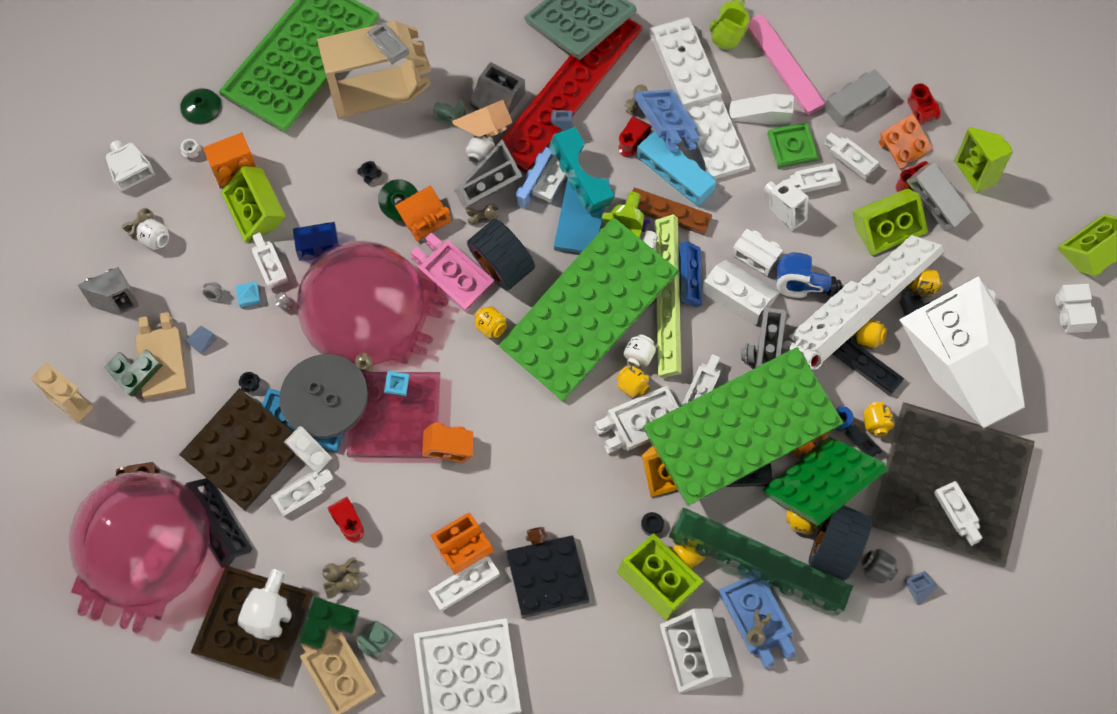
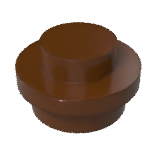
(536, 535)

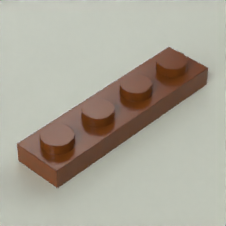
(660, 207)

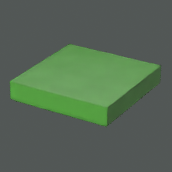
(792, 145)

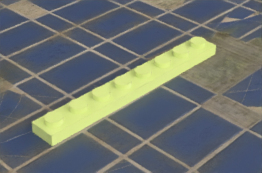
(669, 301)

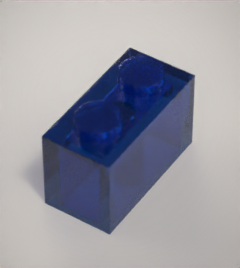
(314, 240)

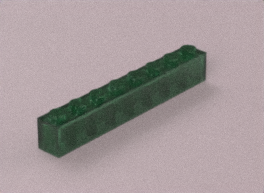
(760, 561)

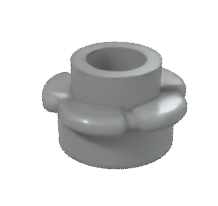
(212, 291)
(283, 301)
(748, 354)

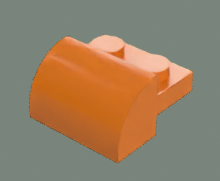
(461, 543)

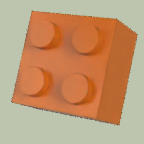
(228, 157)

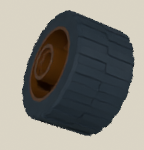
(501, 254)
(840, 542)

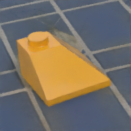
(656, 474)

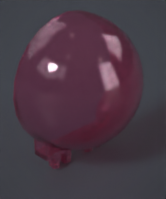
(366, 302)
(137, 545)

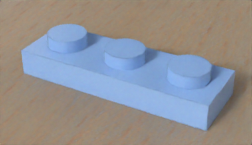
(524, 192)

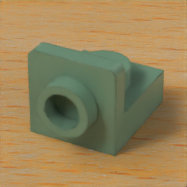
(446, 113)
(375, 639)

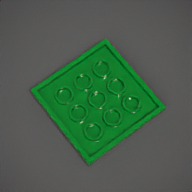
(824, 480)

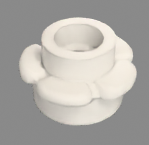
(190, 144)

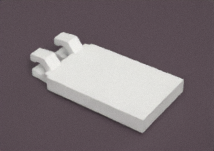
(629, 418)

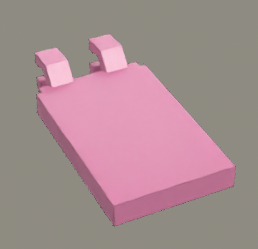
(453, 272)

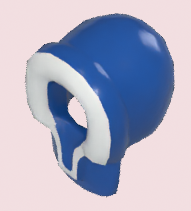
(796, 278)

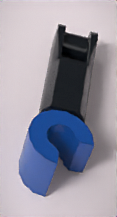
(855, 433)

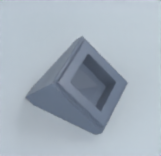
(562, 119)
(201, 339)
(920, 586)

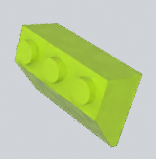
(982, 158)
(252, 203)
(890, 221)
(1093, 246)
(659, 576)

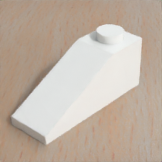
(765, 109)

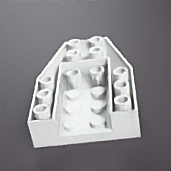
(969, 352)

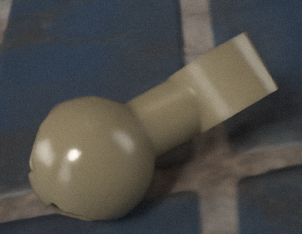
(632, 104)
(489, 212)
(142, 215)
(364, 362)
(335, 571)
(350, 582)
(756, 634)

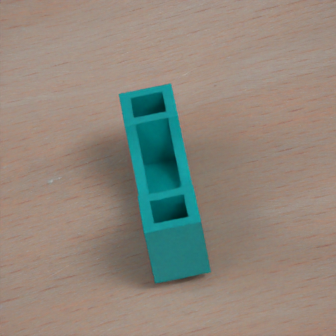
(592, 191)

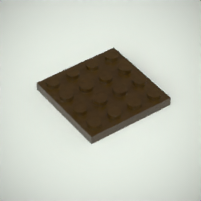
(240, 449)
(229, 644)

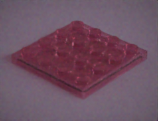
(395, 423)

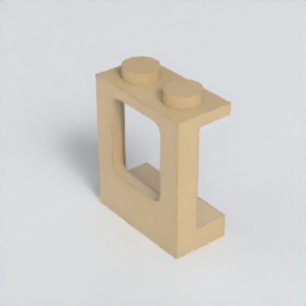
(61, 392)

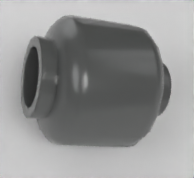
(879, 566)

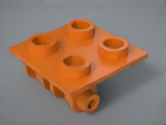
(905, 141)
(423, 213)

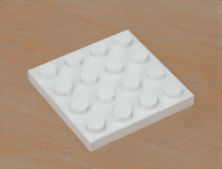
(468, 670)

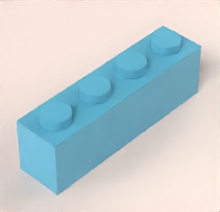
(676, 169)

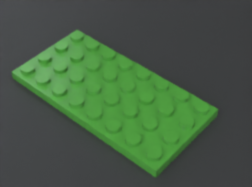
(287, 64)
(588, 309)
(742, 426)

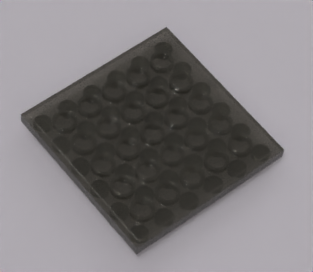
(942, 449)

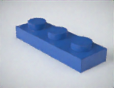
(691, 274)

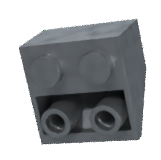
(498, 85)
(109, 292)

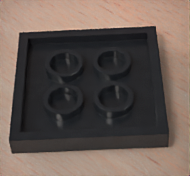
(547, 576)

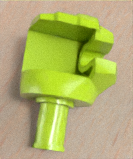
(731, 25)
(628, 214)

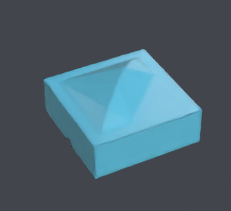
(248, 294)
(396, 383)

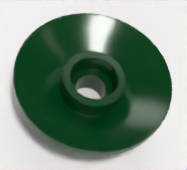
(202, 112)
(392, 190)

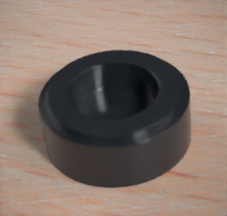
(652, 523)

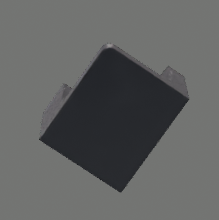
(911, 304)

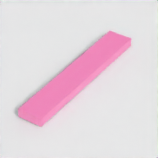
(785, 65)

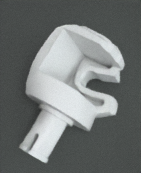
(265, 609)

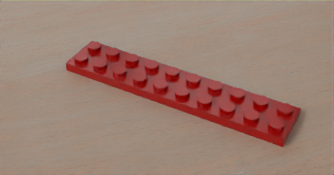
(565, 92)

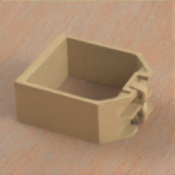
(376, 89)

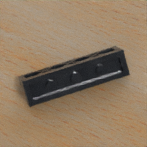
(219, 538)

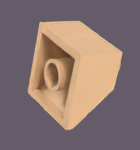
(486, 121)

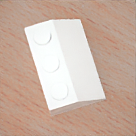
(739, 291)
(695, 650)

